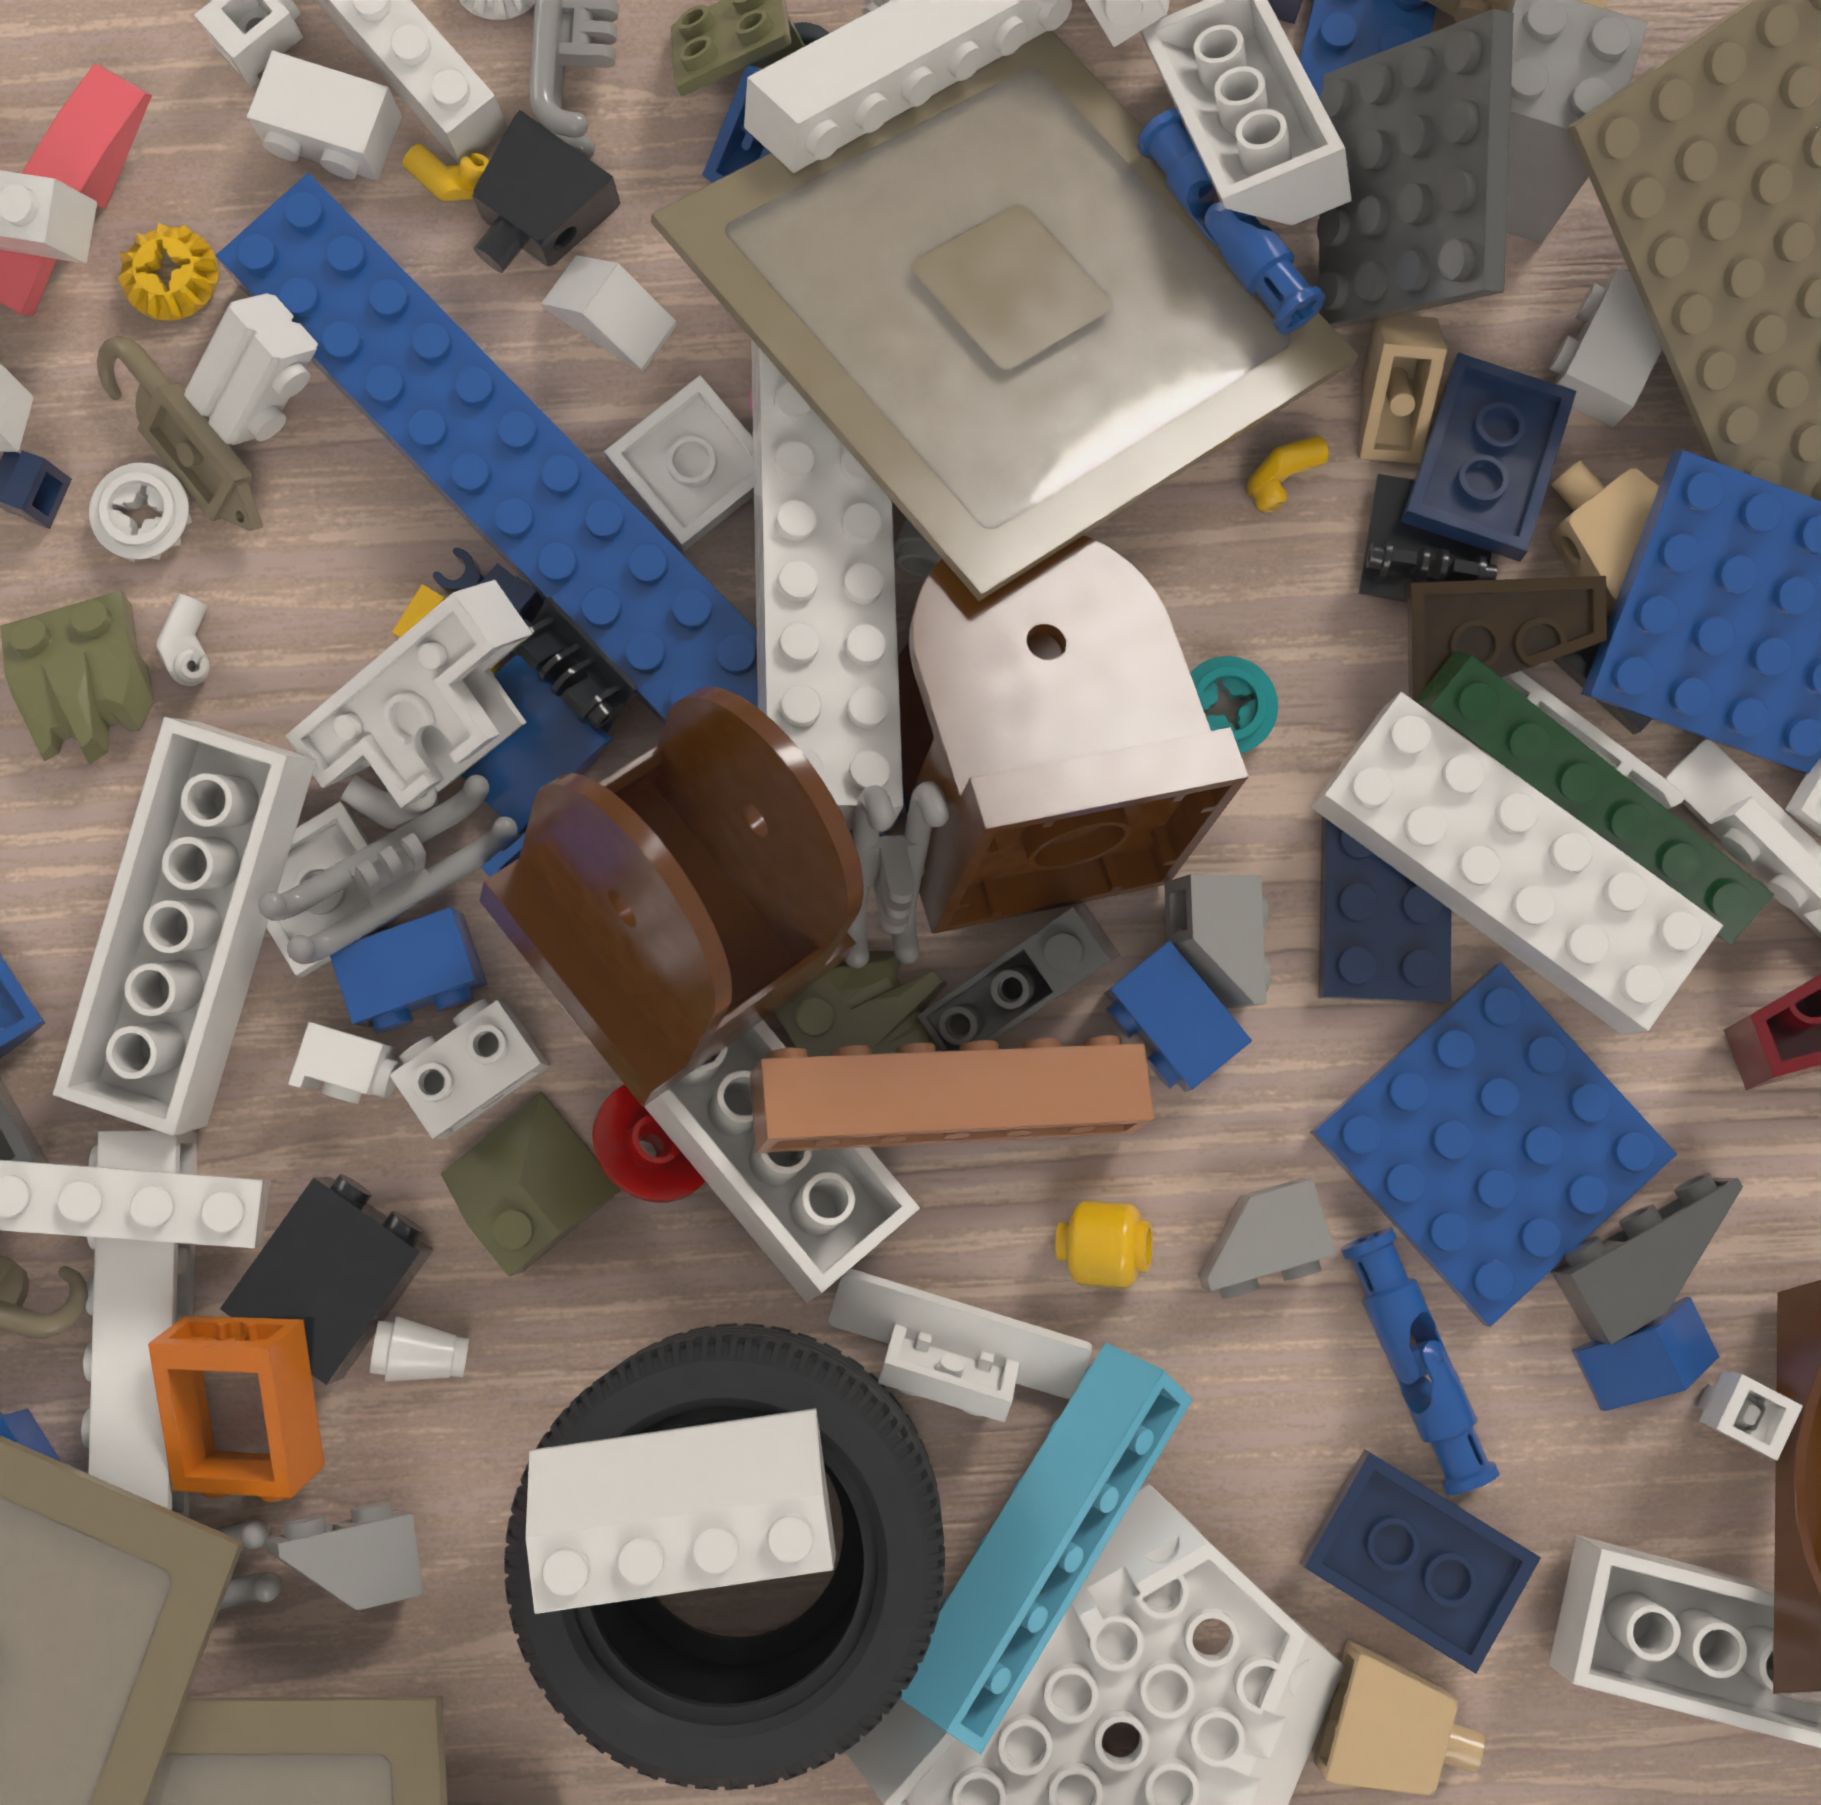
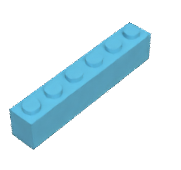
(1044, 1544)

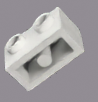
(468, 1068)

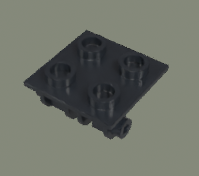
(1408, 554)
(582, 671)

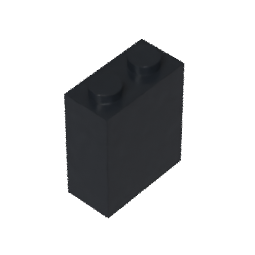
(334, 1269)

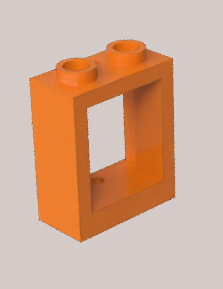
(248, 1345)

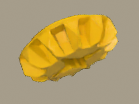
(189, 285)

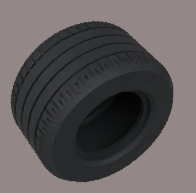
(774, 1701)

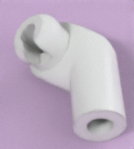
(179, 645)
(381, 805)

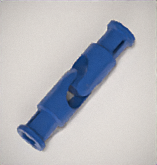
(1250, 249)
(1437, 1407)

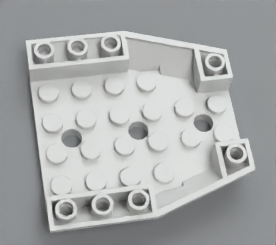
(1124, 1652)

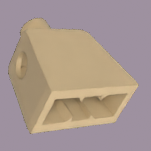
(1604, 524)
(1392, 1728)

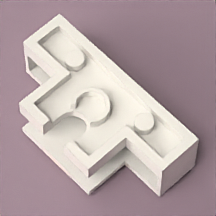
(424, 702)

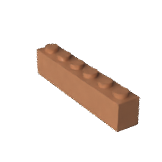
(948, 1095)

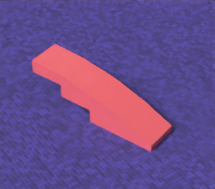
(86, 153)

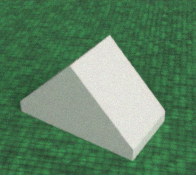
(611, 310)

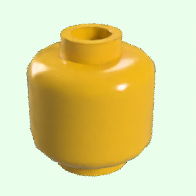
(1105, 1244)

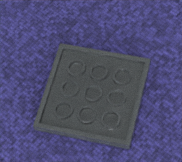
(1424, 174)

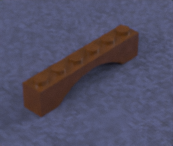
(1799, 1500)

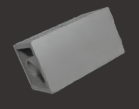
(1562, 67)

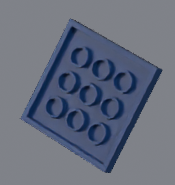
(1722, 615)
(1493, 1144)

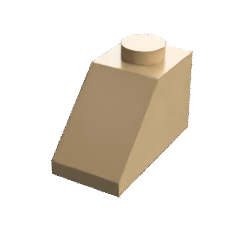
(1400, 387)

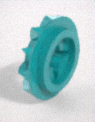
(1239, 680)

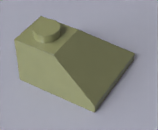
(528, 1185)

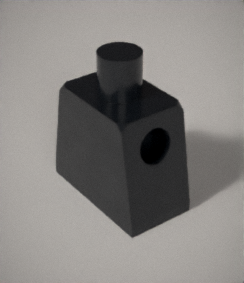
(539, 196)

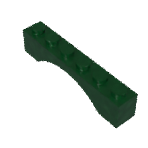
(1590, 789)

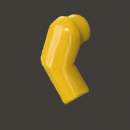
(444, 181)
(1281, 463)

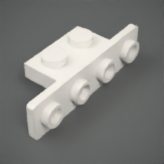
(1753, 828)
(956, 1349)

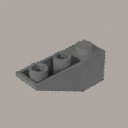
(1021, 981)
(1642, 1268)

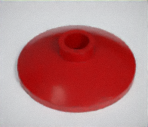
(616, 1138)

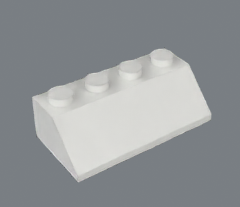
(1250, 110)
(677, 1511)

